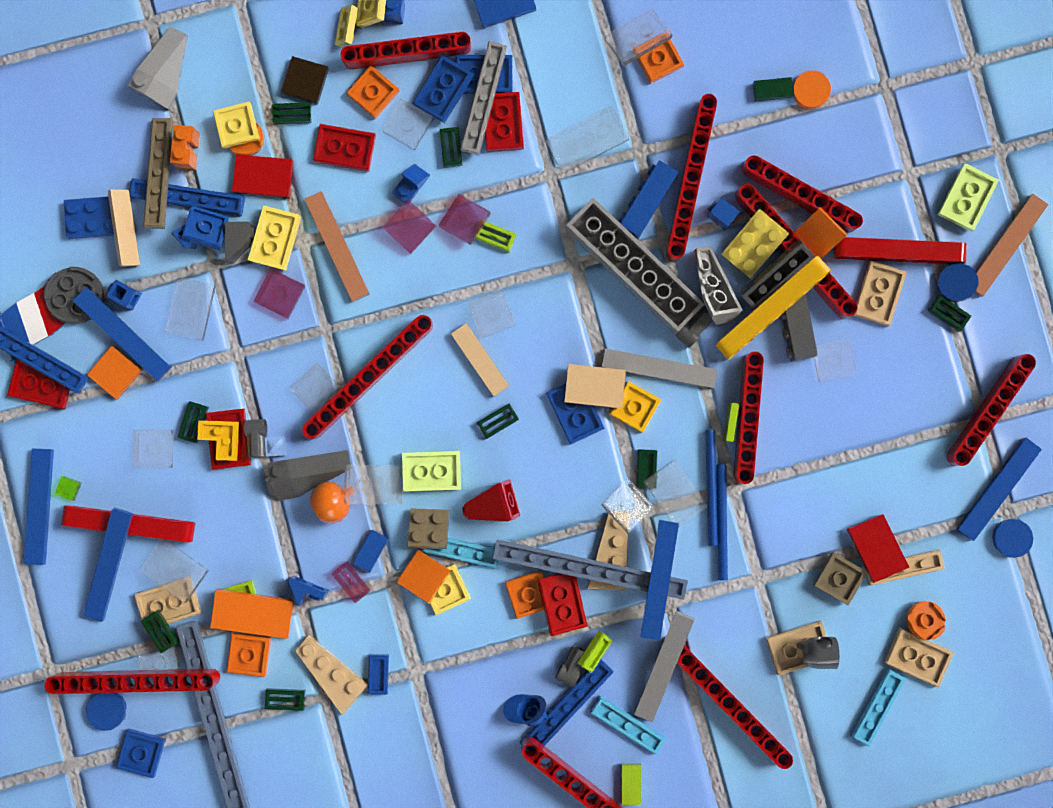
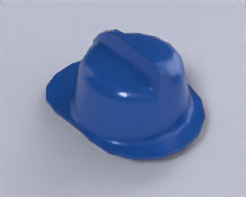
(525, 709)

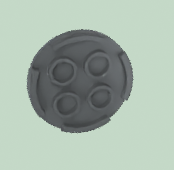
(65, 287)

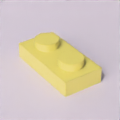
(346, 26)

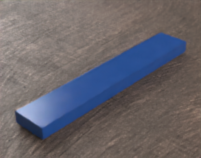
(196, 197)
(122, 334)
(42, 361)
(999, 489)
(38, 506)
(108, 564)
(659, 580)
(569, 704)

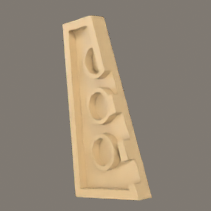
(611, 550)
(334, 676)

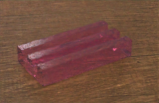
(341, 569)

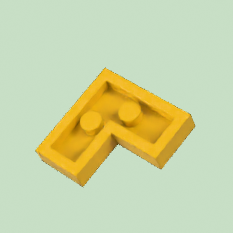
(225, 434)

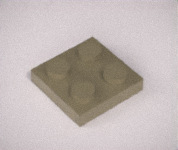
(428, 528)
(840, 578)

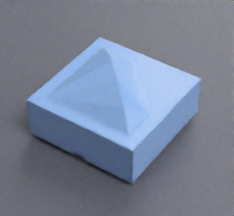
(275, 446)

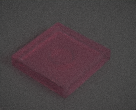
(464, 219)
(409, 226)
(279, 293)

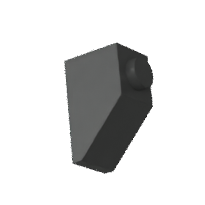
(238, 239)

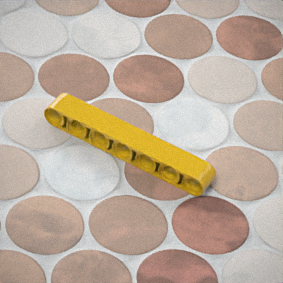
(773, 307)

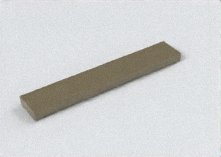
(158, 173)

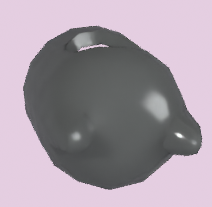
(820, 652)

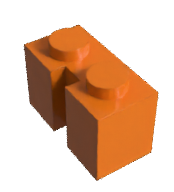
(183, 142)

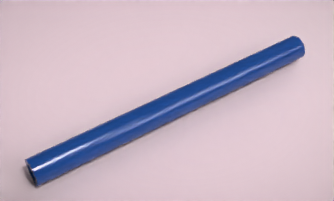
(711, 488)
(722, 522)

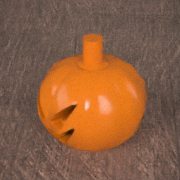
(328, 502)

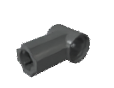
(691, 332)
(255, 431)
(569, 671)

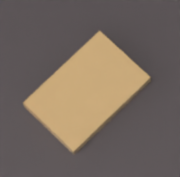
(879, 293)
(595, 386)
(168, 604)
(784, 650)
(918, 657)

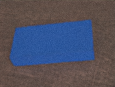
(371, 550)
(378, 674)

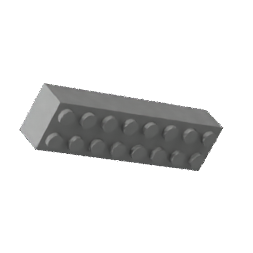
(634, 266)

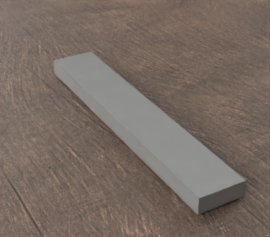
(483, 98)
(660, 368)
(664, 666)

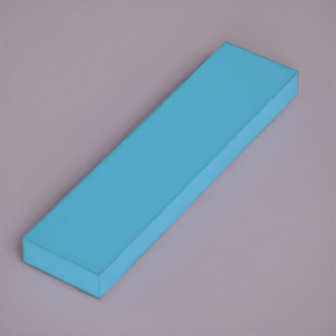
(467, 552)
(878, 707)
(628, 725)

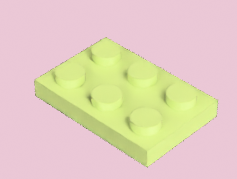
(968, 197)
(431, 471)

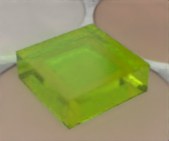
(68, 488)

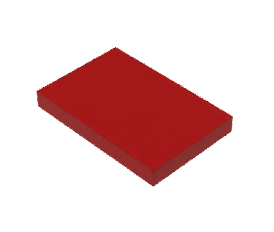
(505, 123)
(344, 147)
(262, 176)
(36, 387)
(234, 415)
(878, 548)
(562, 603)

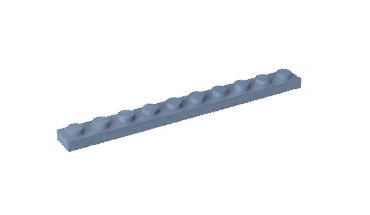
(582, 567)
(214, 720)

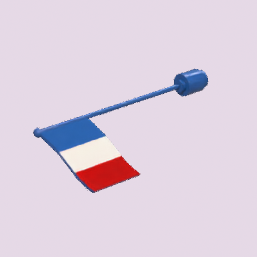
(30, 319)

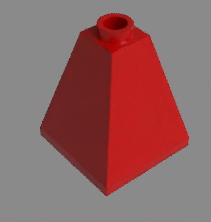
(494, 504)

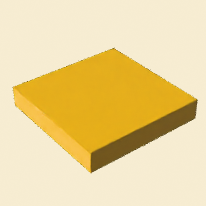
(637, 407)

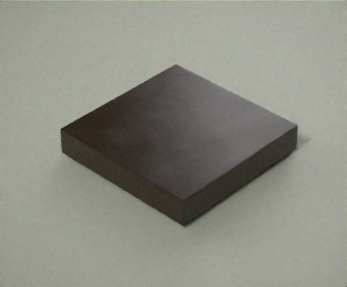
(305, 80)

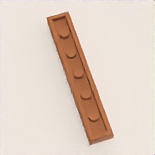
(1009, 242)
(337, 246)

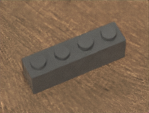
(777, 274)
(799, 331)

